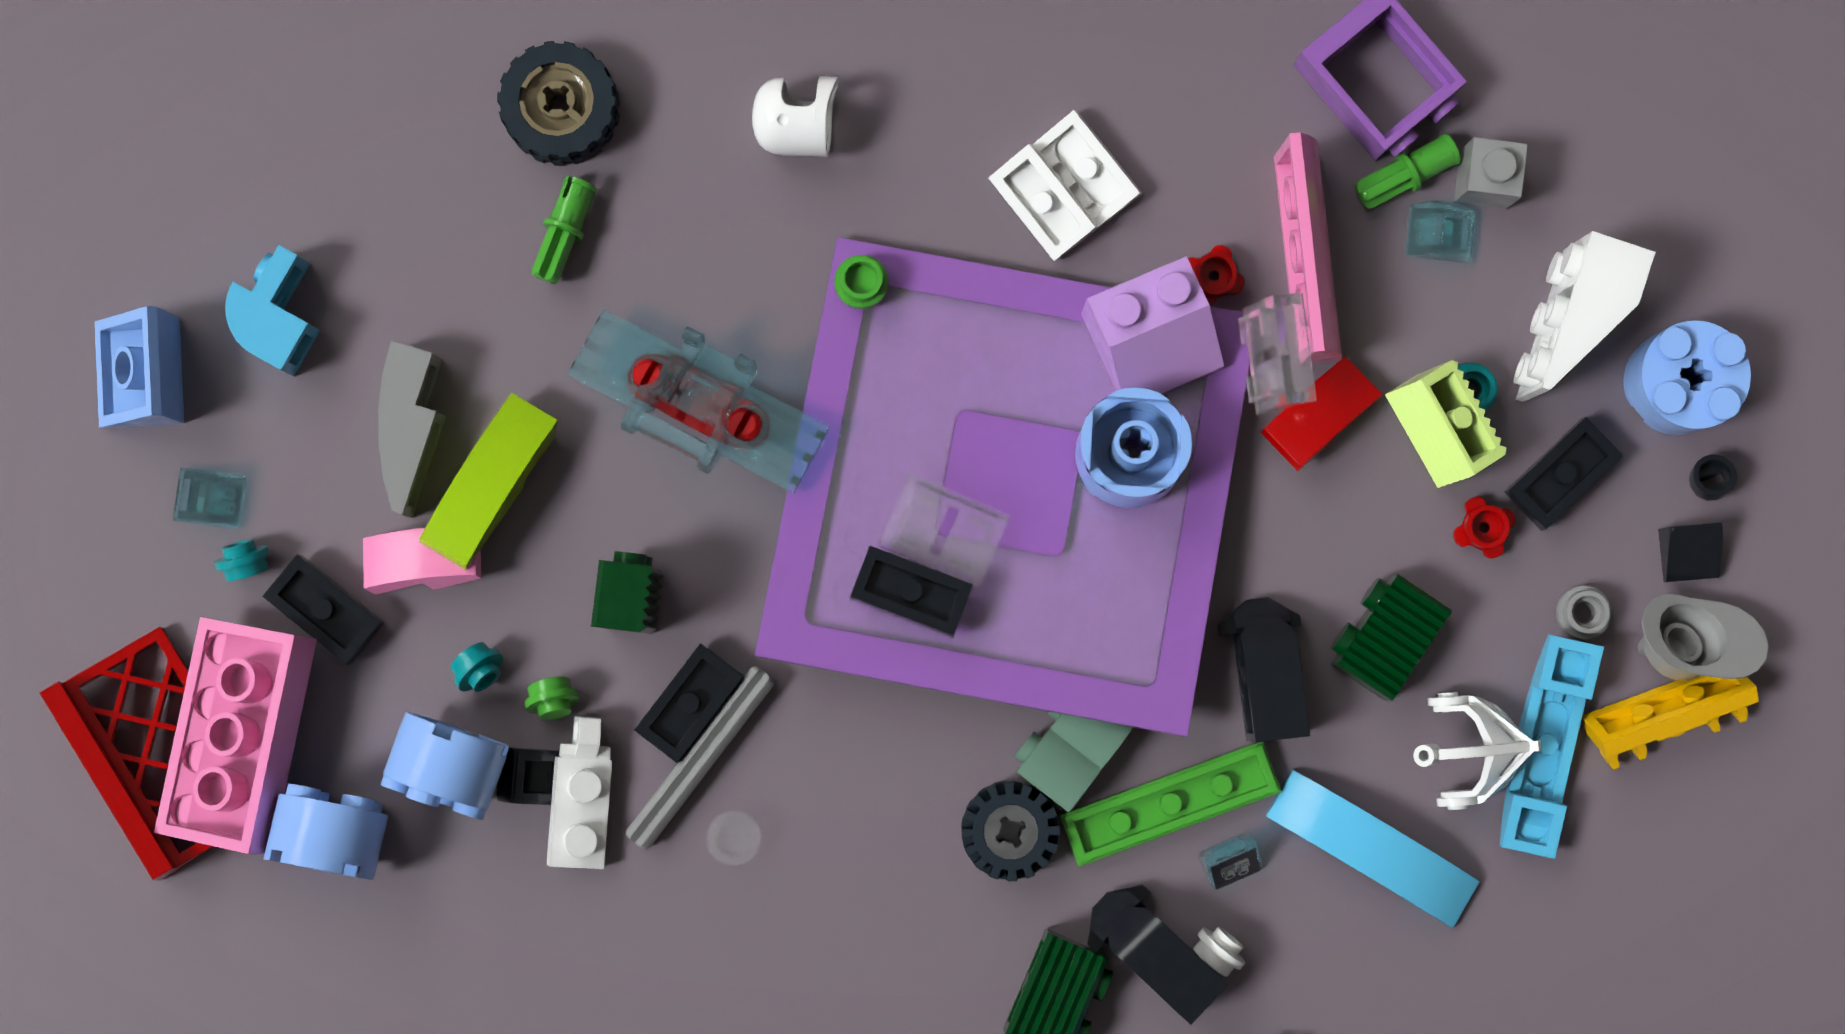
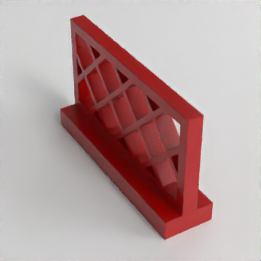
(105, 762)

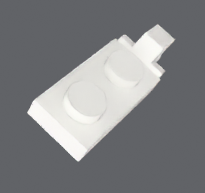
(580, 799)

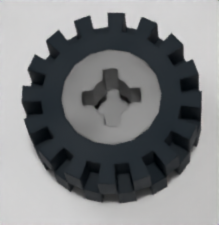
(998, 815)

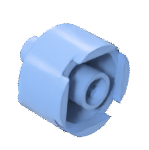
(1713, 361)
(1157, 430)
(444, 765)
(326, 834)

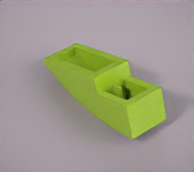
(489, 481)

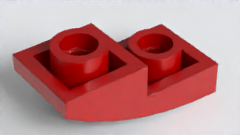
(1311, 427)

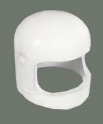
(794, 126)

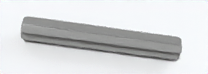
(700, 757)

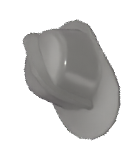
(1701, 638)

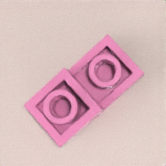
(401, 561)

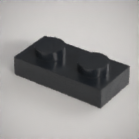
(1563, 473)
(911, 591)
(323, 609)
(689, 703)

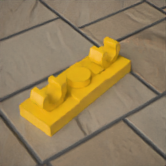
(1666, 714)

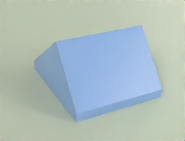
(139, 369)

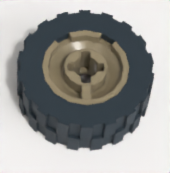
(557, 134)

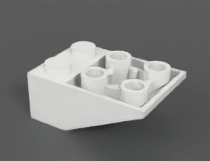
(1590, 294)

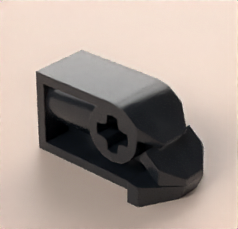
(1268, 670)
(1154, 952)

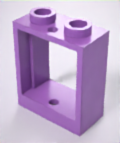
(1412, 43)

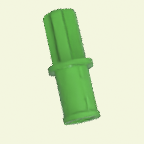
(1407, 172)
(563, 228)

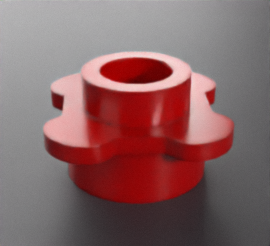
(1218, 261)
(1499, 523)

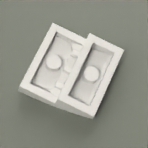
(1065, 185)

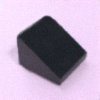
(1691, 552)
(527, 776)

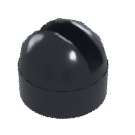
(1708, 468)

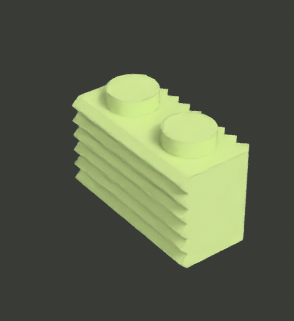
(1446, 424)

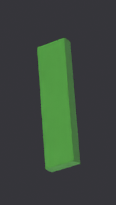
(1170, 803)

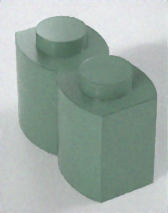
(1068, 756)

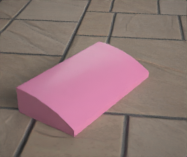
(1308, 242)
(234, 735)

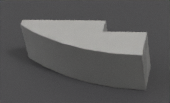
(405, 425)

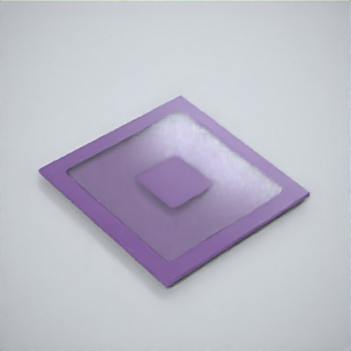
(984, 391)

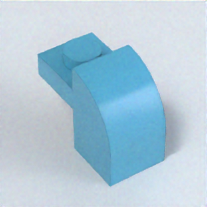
(259, 315)

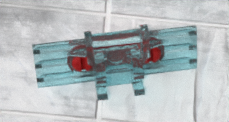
(701, 392)

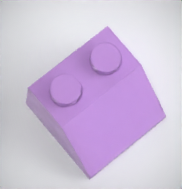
(1155, 330)

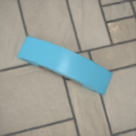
(1552, 714)
(1372, 848)

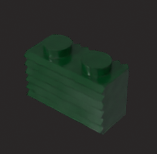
(627, 593)
(1388, 636)
(1059, 988)

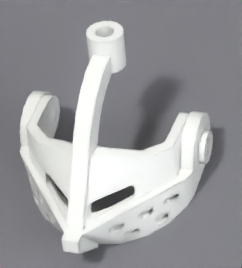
(1503, 749)

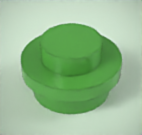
(861, 282)
(551, 698)

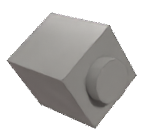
(1490, 173)

